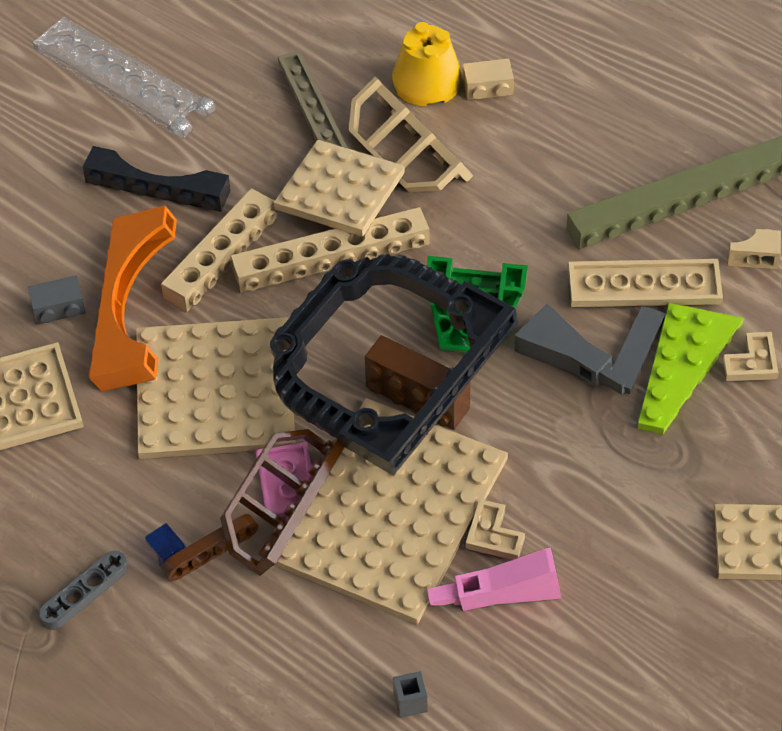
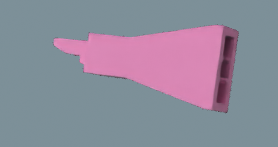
(514, 581)

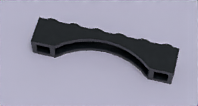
(201, 189)

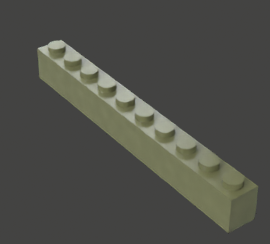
(675, 193)

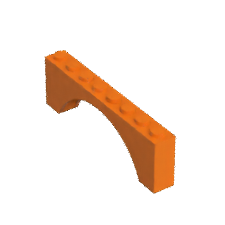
(133, 241)

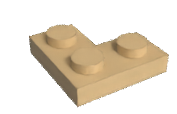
(757, 363)
(488, 536)

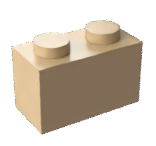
(488, 79)

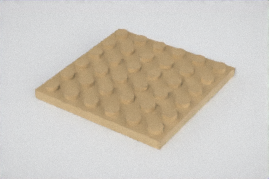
(210, 390)

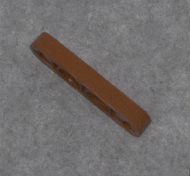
(207, 548)

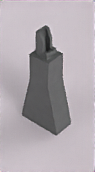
(557, 343)

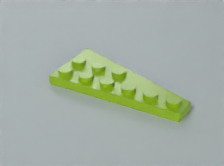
(684, 356)

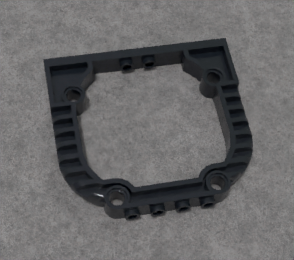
(389, 438)

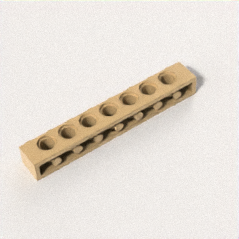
(325, 249)

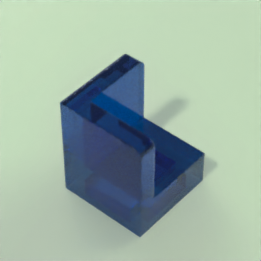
(164, 543)

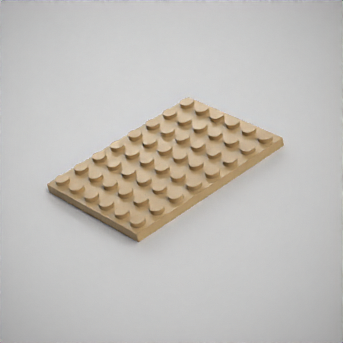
(394, 534)

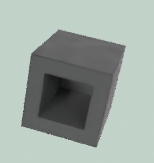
(410, 694)

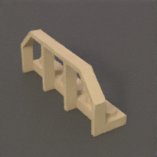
(414, 126)

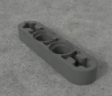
(80, 587)

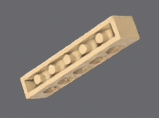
(213, 254)

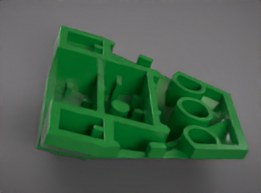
(504, 285)

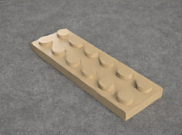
(645, 283)

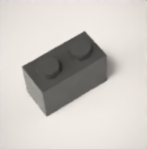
(56, 300)

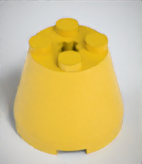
(426, 66)

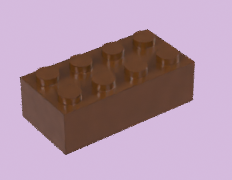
(410, 379)

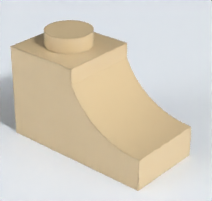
(759, 251)

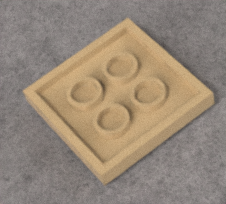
(748, 541)

